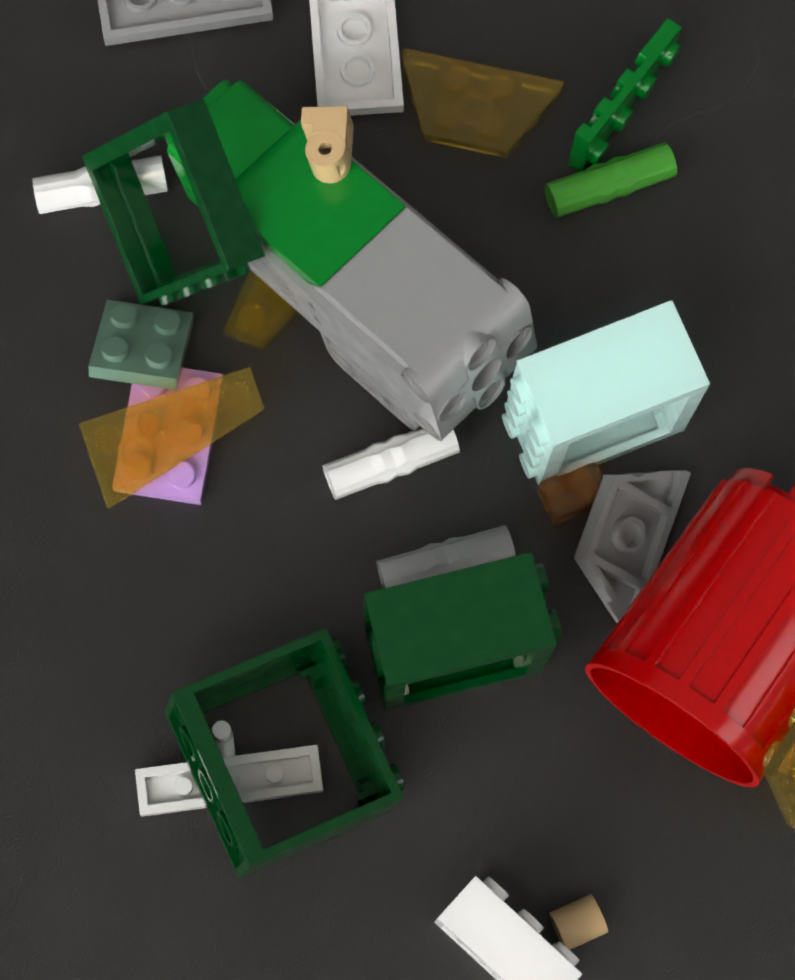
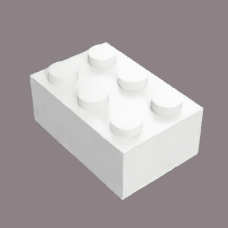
(504, 940)

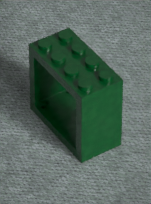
(460, 630)
(341, 704)

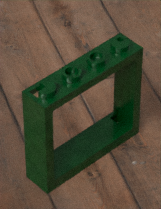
(212, 187)

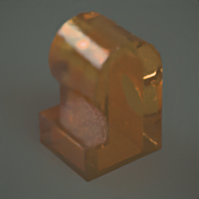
(570, 493)

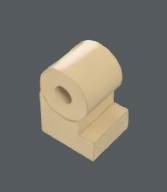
(328, 141)

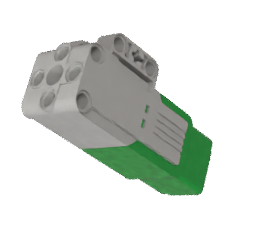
(370, 273)

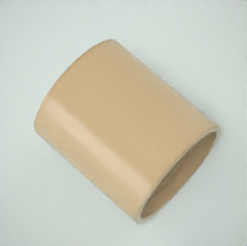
(578, 922)

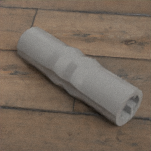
(446, 557)

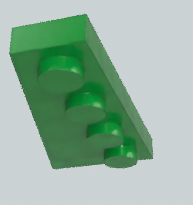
(590, 139)

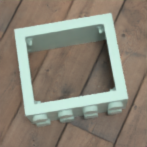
(604, 393)

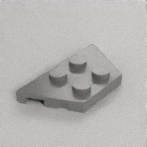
(628, 533)

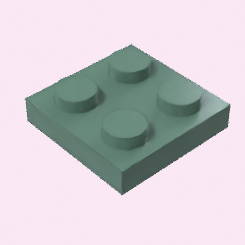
(141, 344)

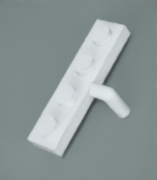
(254, 775)

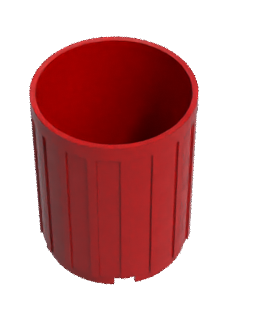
(712, 634)

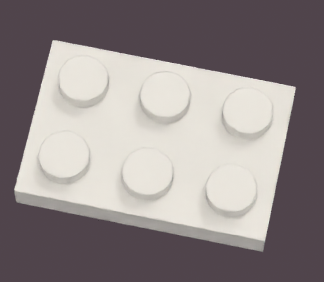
(357, 55)

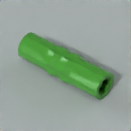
(610, 180)

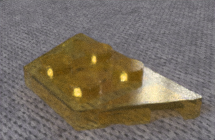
(475, 103)

